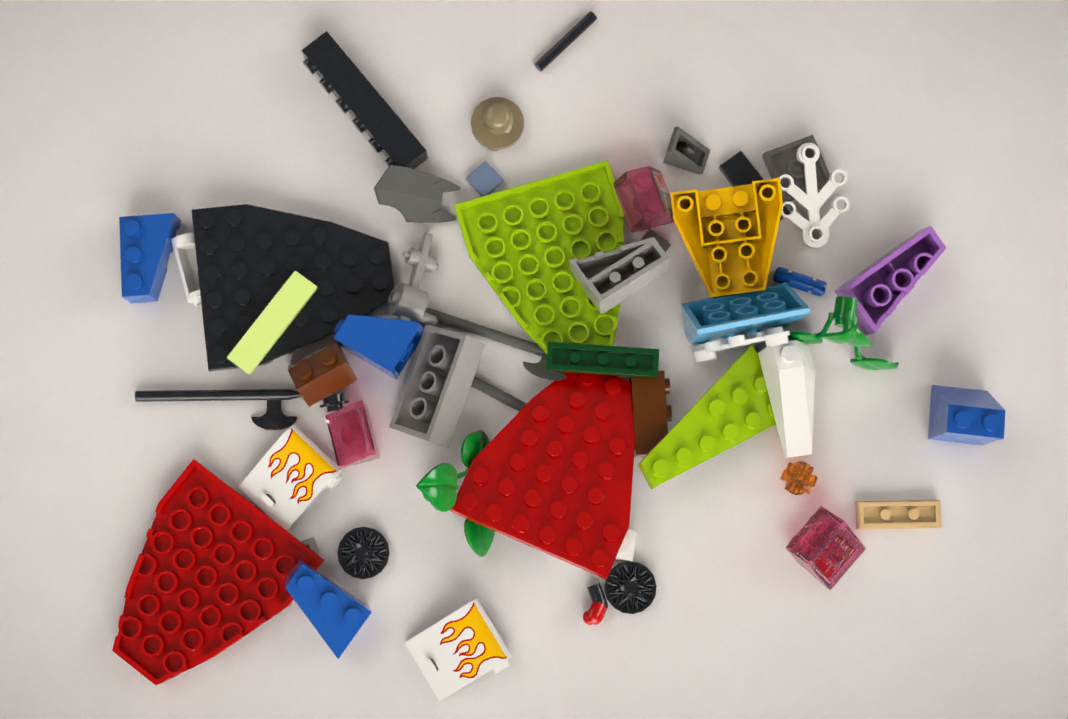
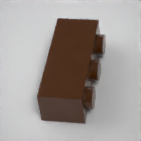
(650, 411)

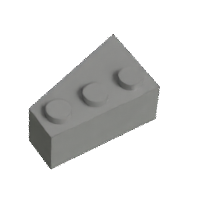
(620, 273)

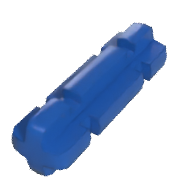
(800, 281)

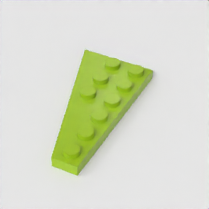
(722, 418)

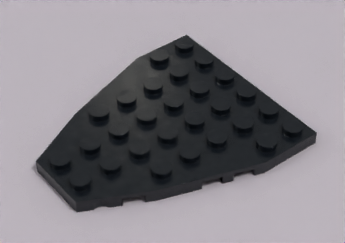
(252, 252)

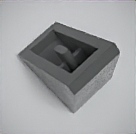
(686, 152)

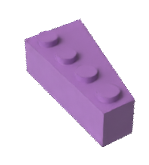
(891, 278)

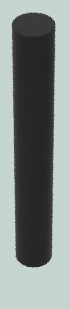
(565, 41)

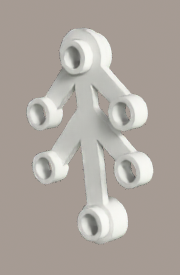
(812, 199)
(771, 336)

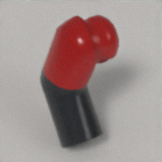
(598, 607)

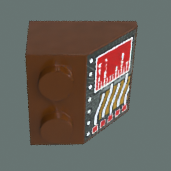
(321, 373)

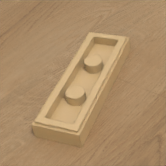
(898, 514)

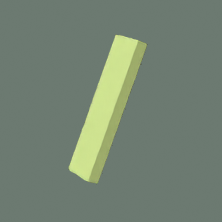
(272, 322)

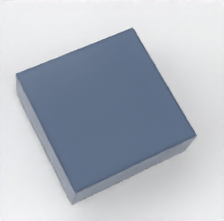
(484, 179)

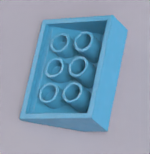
(742, 313)

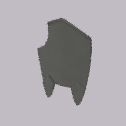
(414, 194)

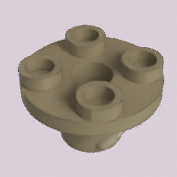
(497, 123)

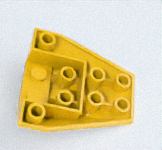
(730, 233)

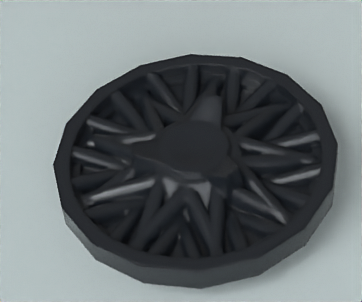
(363, 552)
(630, 587)

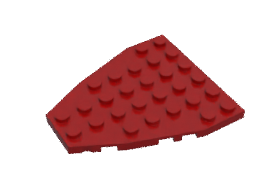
(560, 473)
(204, 577)

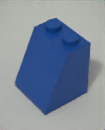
(379, 341)
(965, 416)

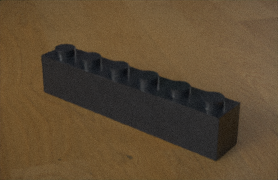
(363, 102)

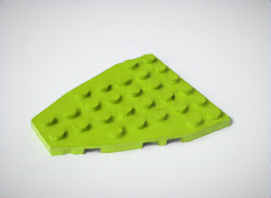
(525, 245)

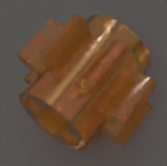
(799, 478)

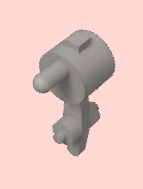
(407, 300)

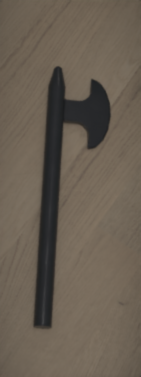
(267, 421)

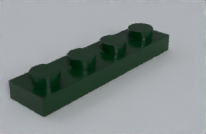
(602, 360)

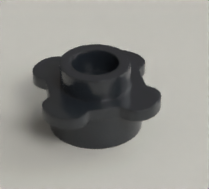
(334, 402)

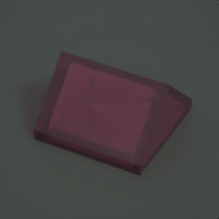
(352, 435)

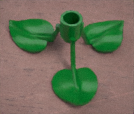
(845, 317)
(440, 490)

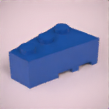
(145, 254)
(327, 606)

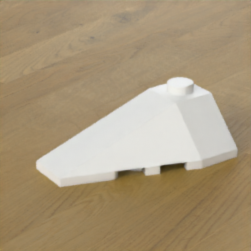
(791, 388)

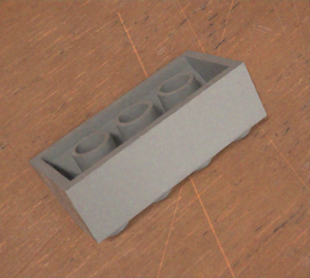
(437, 385)

